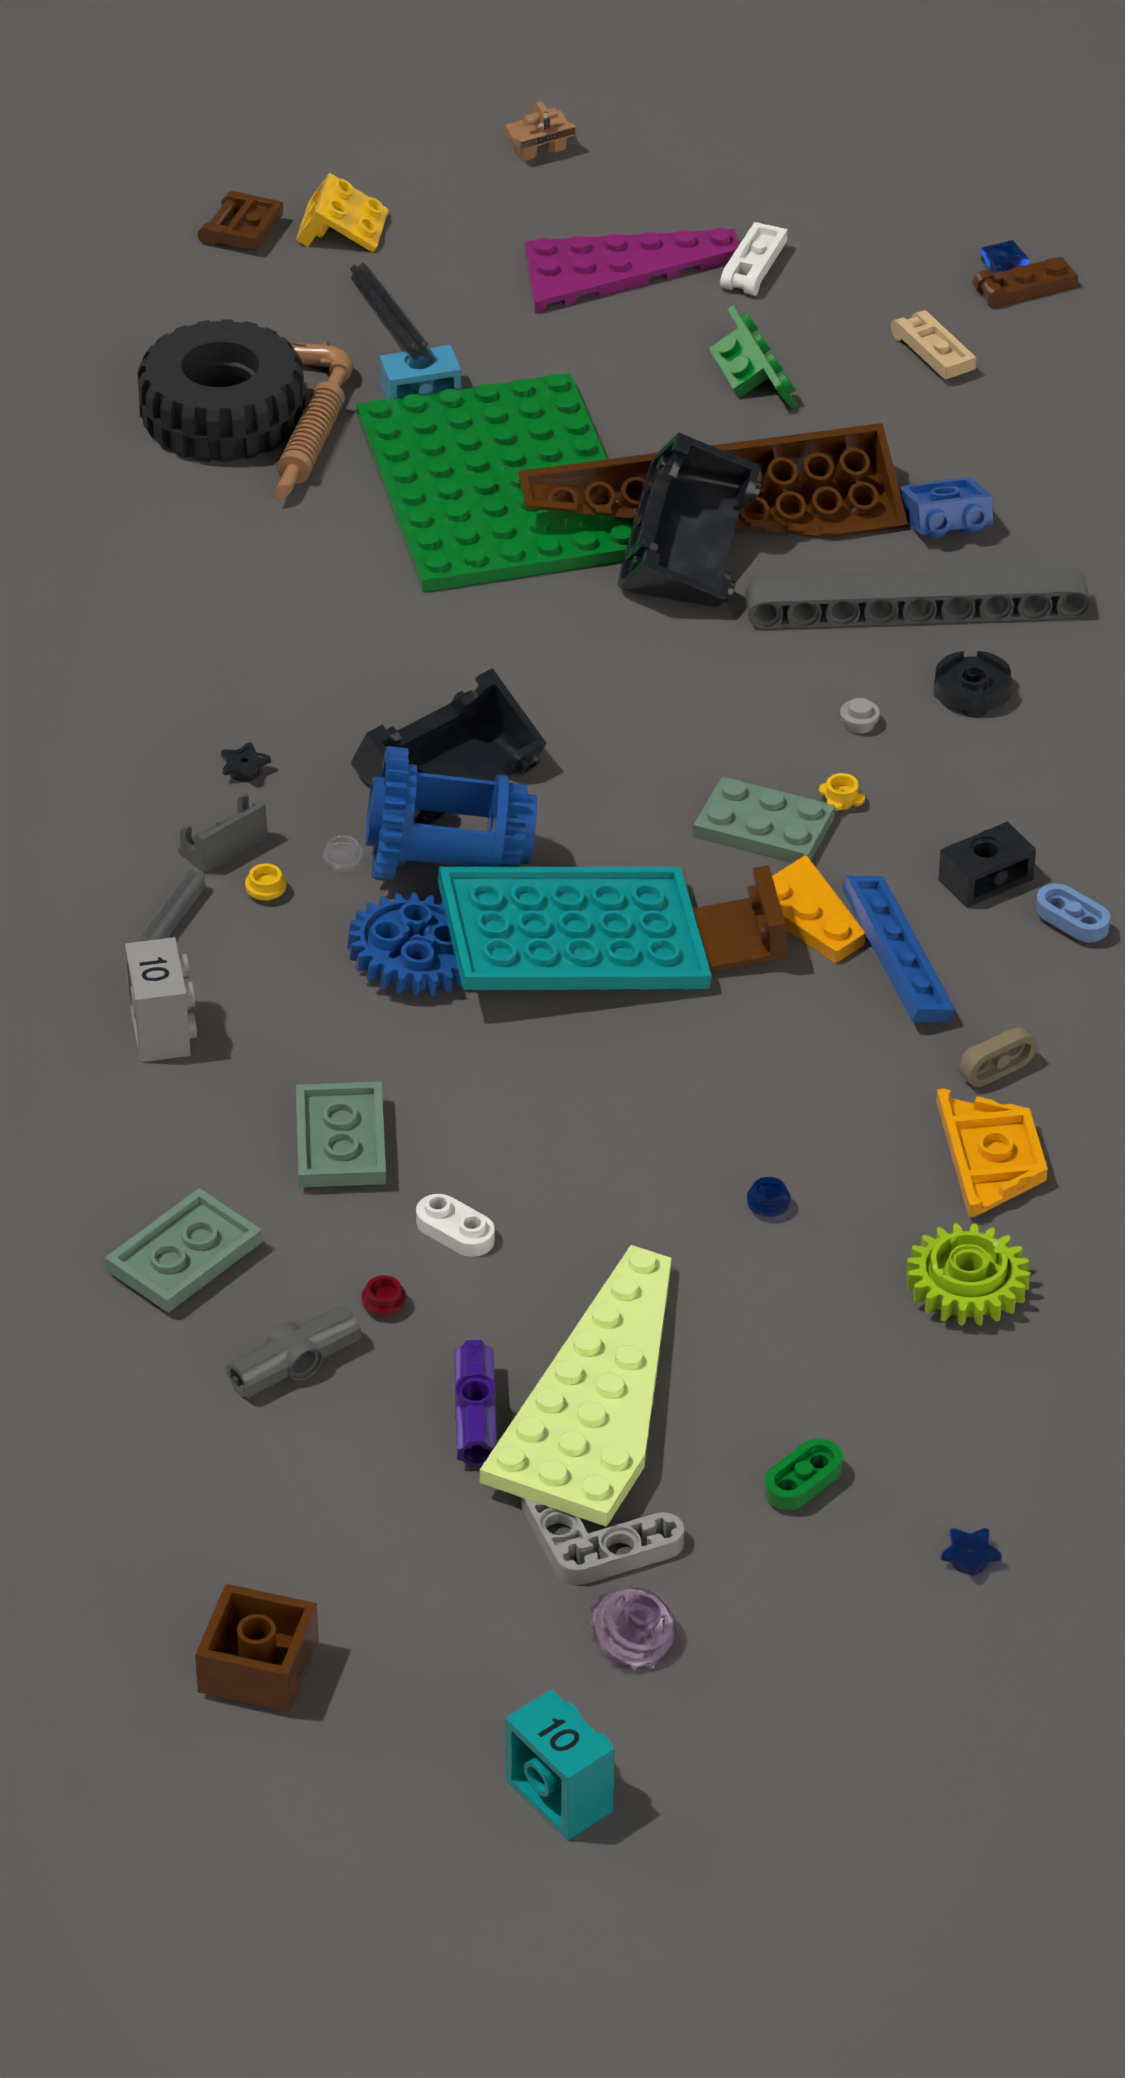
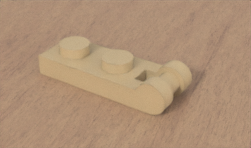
(934, 344)

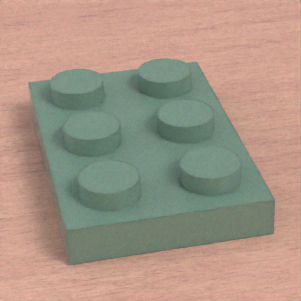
(763, 820)
(340, 1134)
(183, 1250)

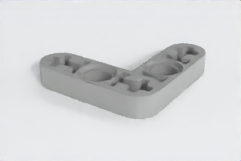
(580, 1544)

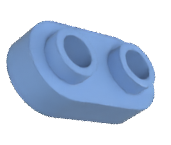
(1073, 912)

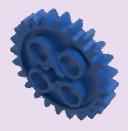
(404, 945)

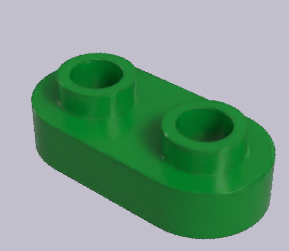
(797, 1479)

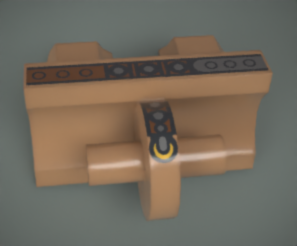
(539, 128)

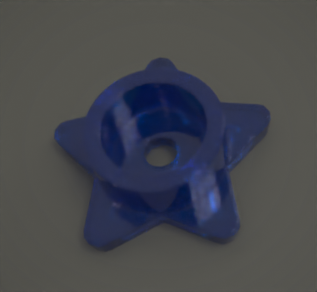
(970, 1562)

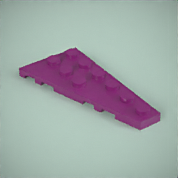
(618, 262)

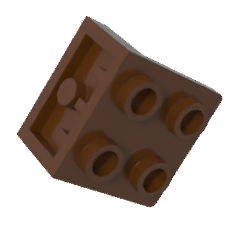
(744, 929)

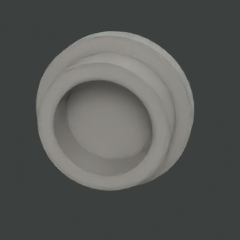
(859, 715)

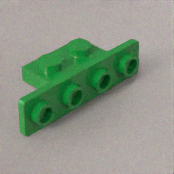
(745, 359)

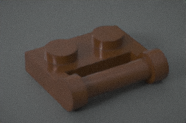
(250, 225)

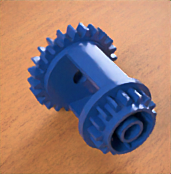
(397, 839)

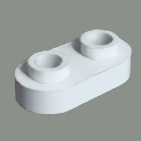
(455, 1225)

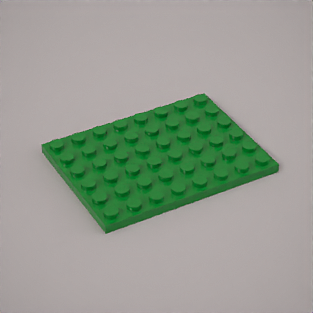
(456, 486)

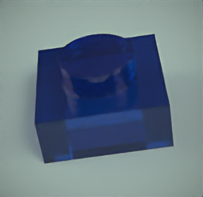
(1003, 256)

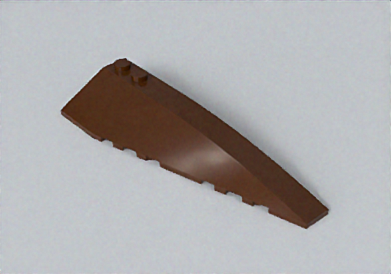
(809, 484)

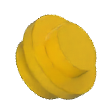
(265, 882)

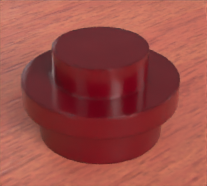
(383, 1296)

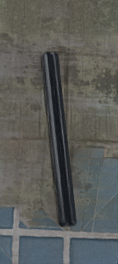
(389, 311)

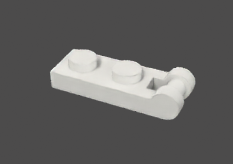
(753, 258)

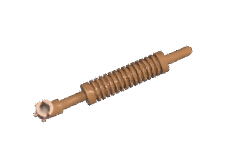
(317, 415)

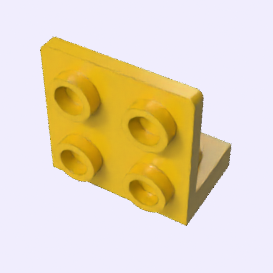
(346, 211)

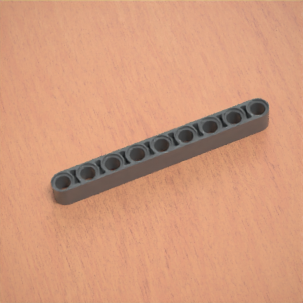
(917, 598)

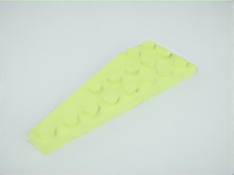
(590, 1414)

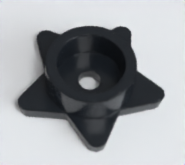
(244, 763)

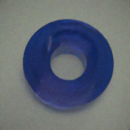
(768, 1197)

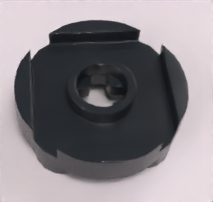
(959, 687)

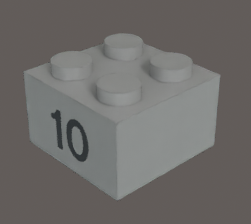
(160, 999)

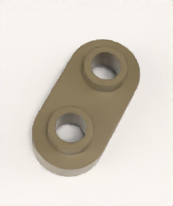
(997, 1056)

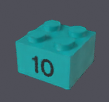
(559, 1764)

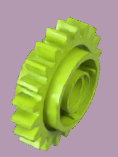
(968, 1274)

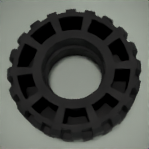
(221, 390)

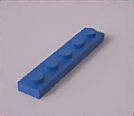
(898, 949)

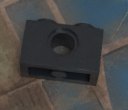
(987, 864)

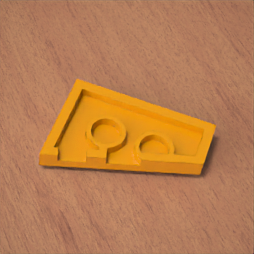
(816, 912)

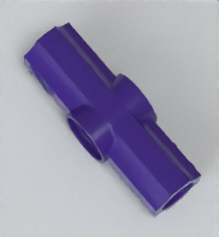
(475, 1402)

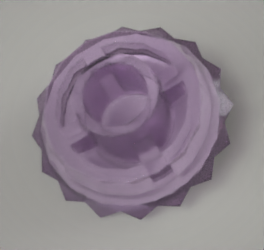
(633, 1626)

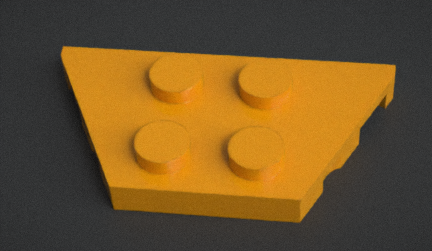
(991, 1150)

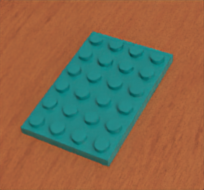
(573, 928)

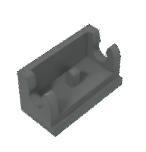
(226, 837)

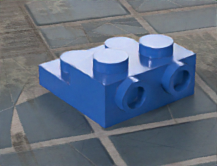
(947, 506)

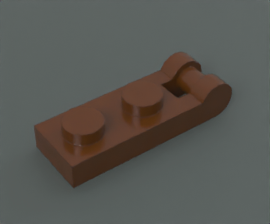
(1025, 281)

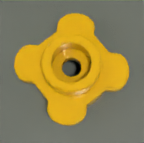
(842, 791)

